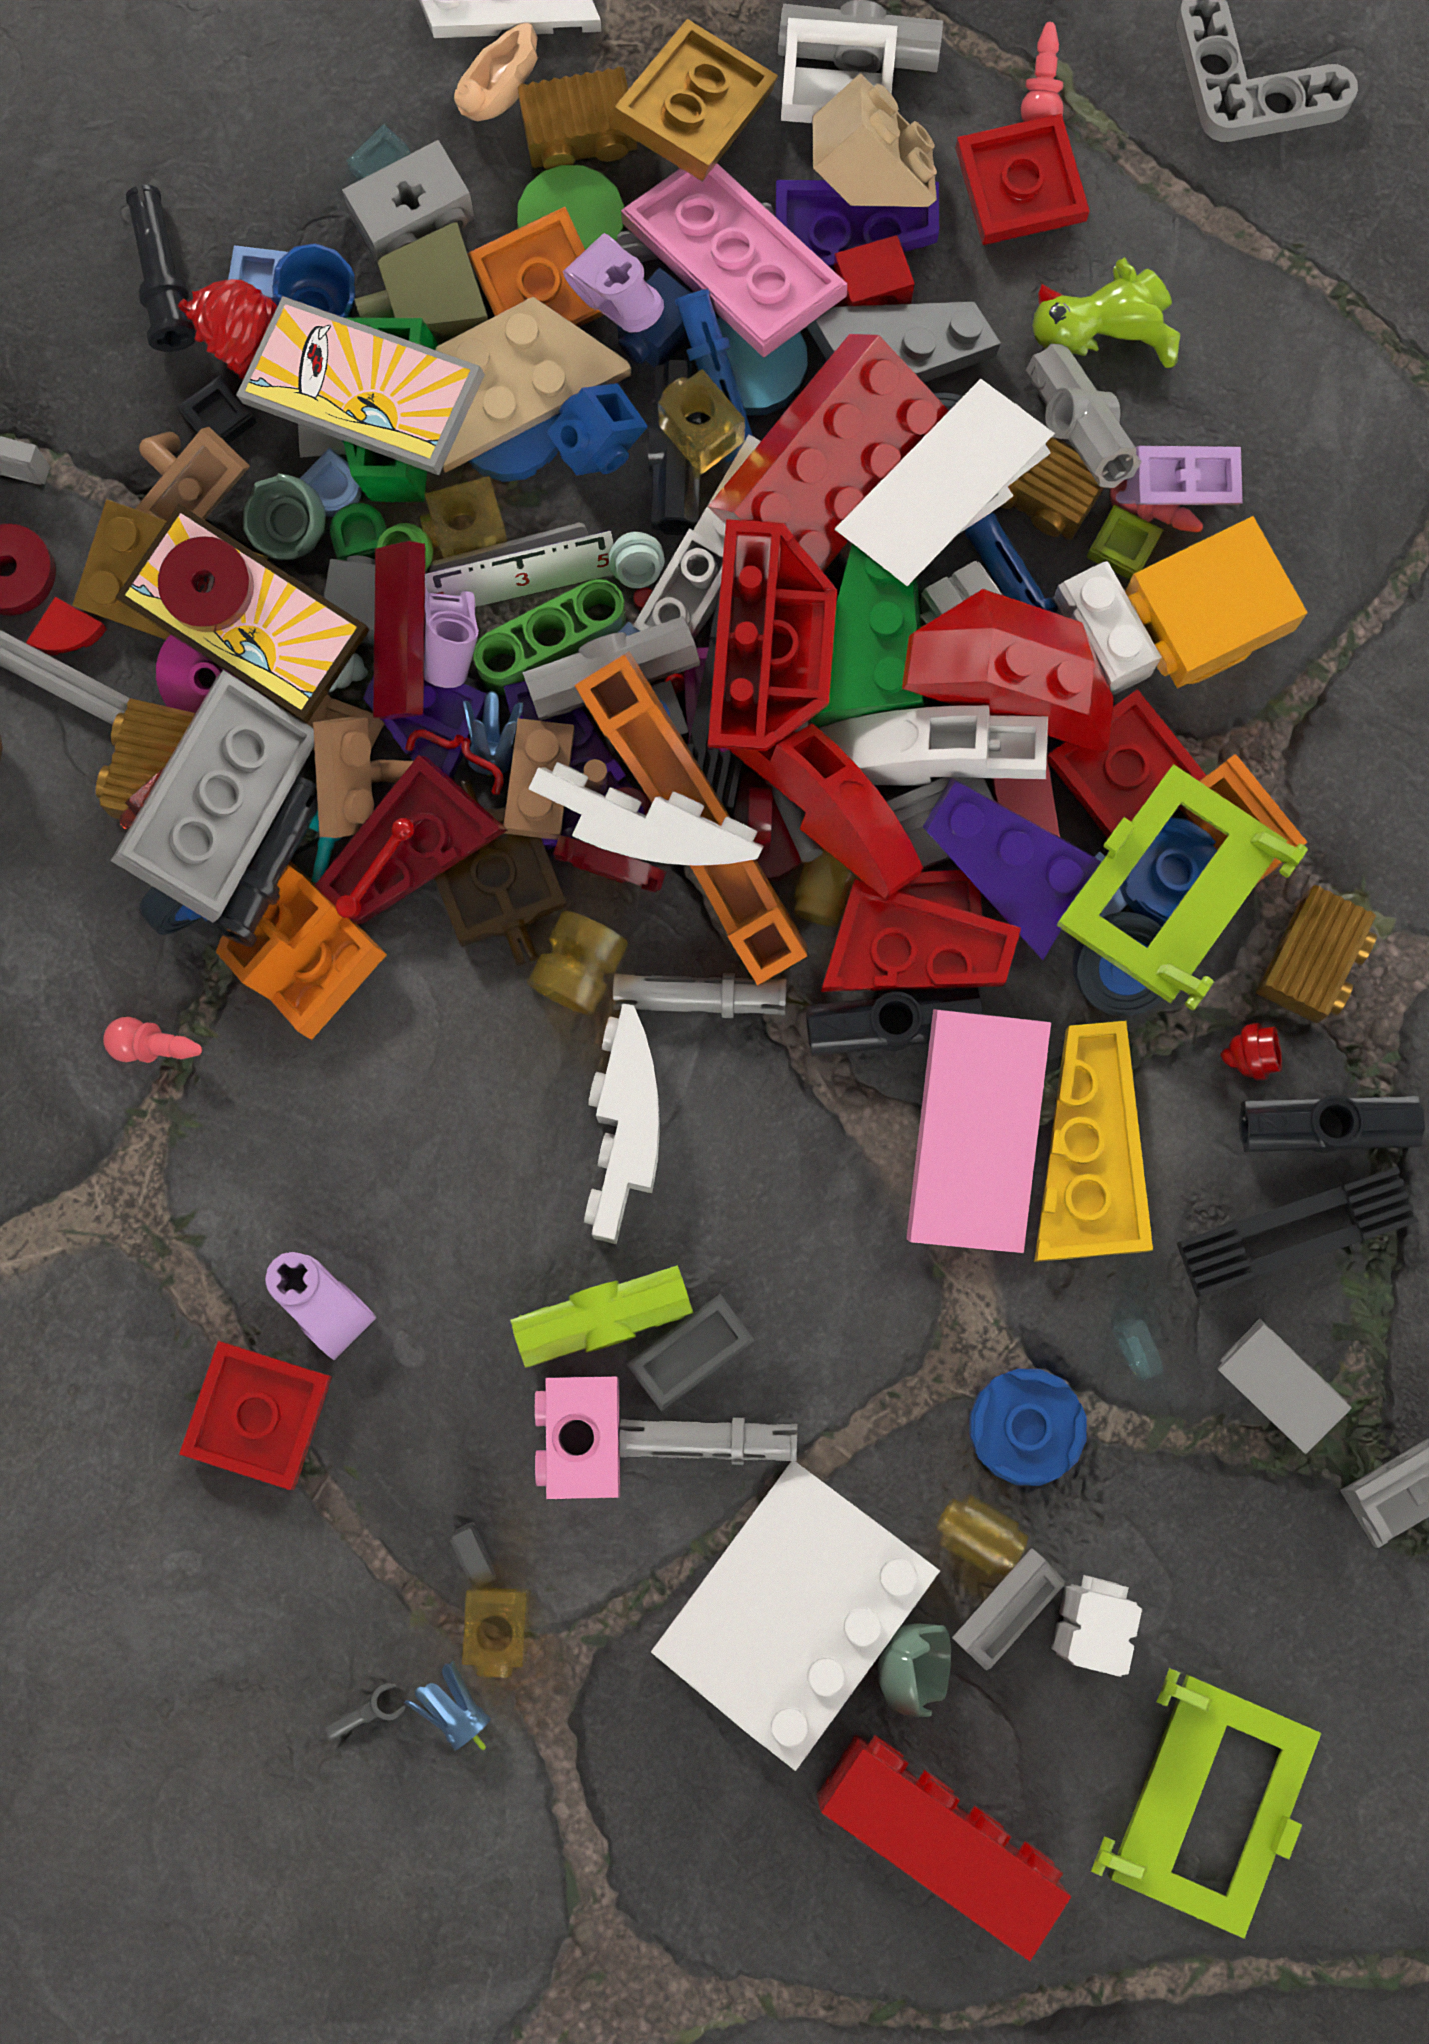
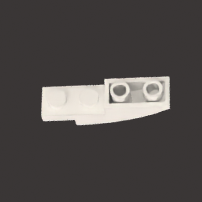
(695, 571)
(943, 742)
(668, 834)
(631, 1103)

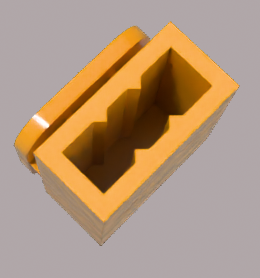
(1215, 603)

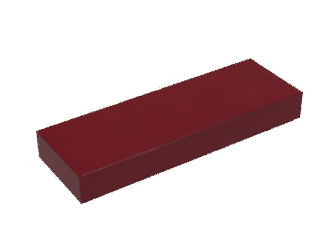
(399, 630)

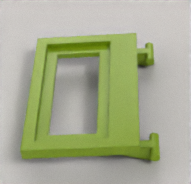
(1205, 908)
(1174, 1791)

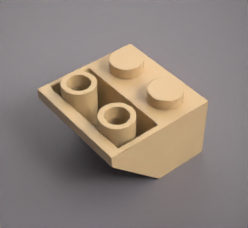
(872, 150)

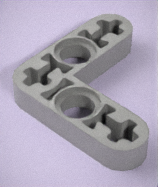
(1249, 95)

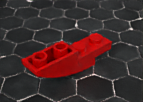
(840, 806)

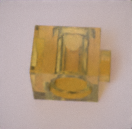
(706, 442)
(472, 499)
(502, 1602)

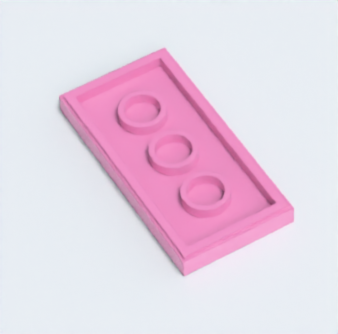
(728, 242)
(978, 1131)

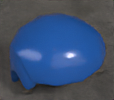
(316, 278)

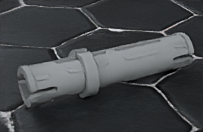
(710, 994)
(708, 1440)

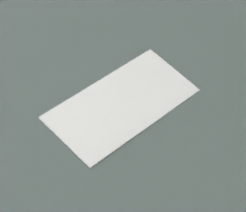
(944, 482)

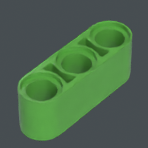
(562, 613)

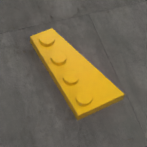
(1095, 1160)

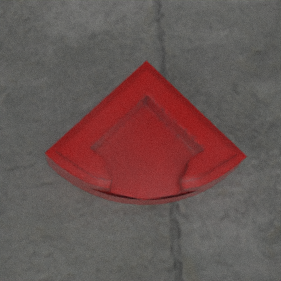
(64, 629)

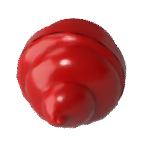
(1255, 1052)

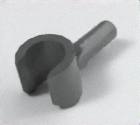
(365, 1713)

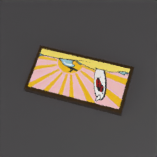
(284, 644)

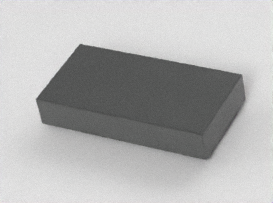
(690, 1352)

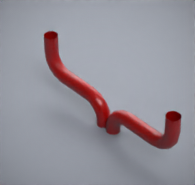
(465, 746)

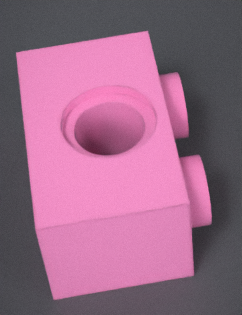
(596, 1471)

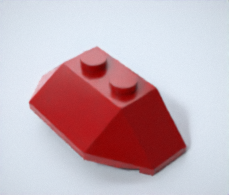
(769, 638)
(1016, 663)

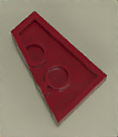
(446, 830)

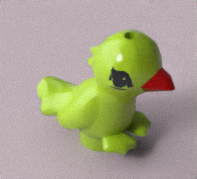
(1121, 309)

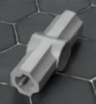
(916, 42)
(1083, 416)
(657, 650)

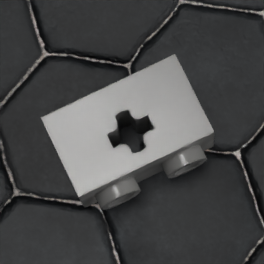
(418, 181)

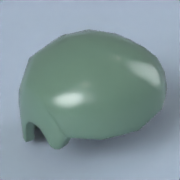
(284, 517)
(915, 1668)

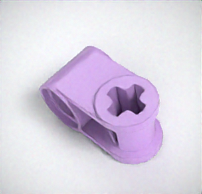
(614, 284)
(449, 638)
(325, 1310)

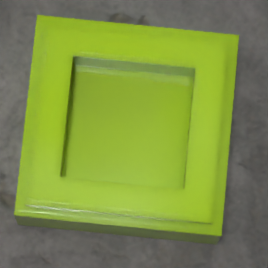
(1124, 542)

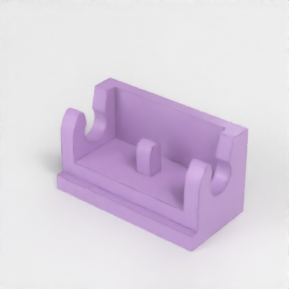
(1185, 476)

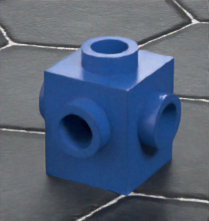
(596, 429)

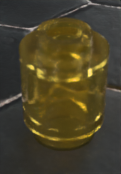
(823, 890)
(981, 1535)

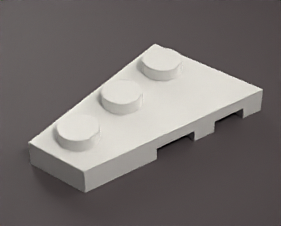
(490, 17)

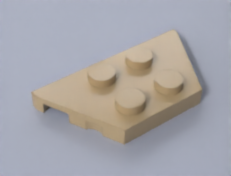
(530, 369)

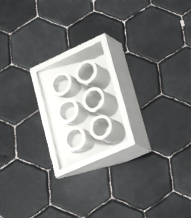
(794, 1614)

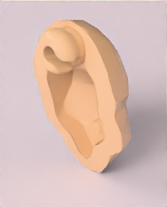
(495, 74)

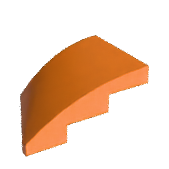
(303, 955)

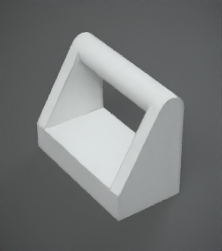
(811, 88)

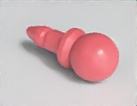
(1044, 89)
(1179, 517)
(131, 1040)

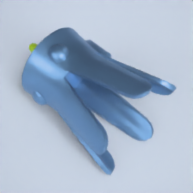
(486, 735)
(457, 1721)

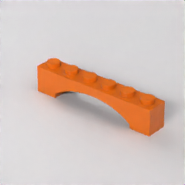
(662, 763)

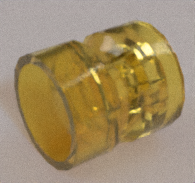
(568, 981)

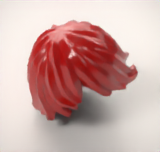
(230, 320)

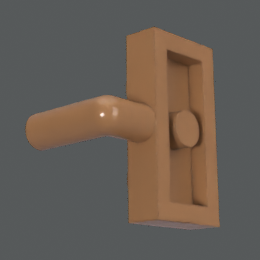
(194, 479)
(540, 746)
(346, 775)

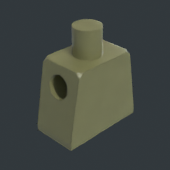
(429, 282)

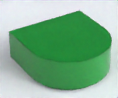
(356, 531)

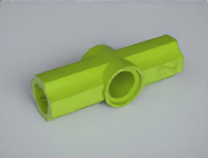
(601, 1316)

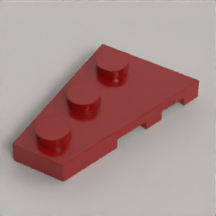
(916, 945)

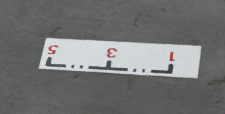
(527, 570)

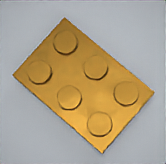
(693, 99)
(115, 552)

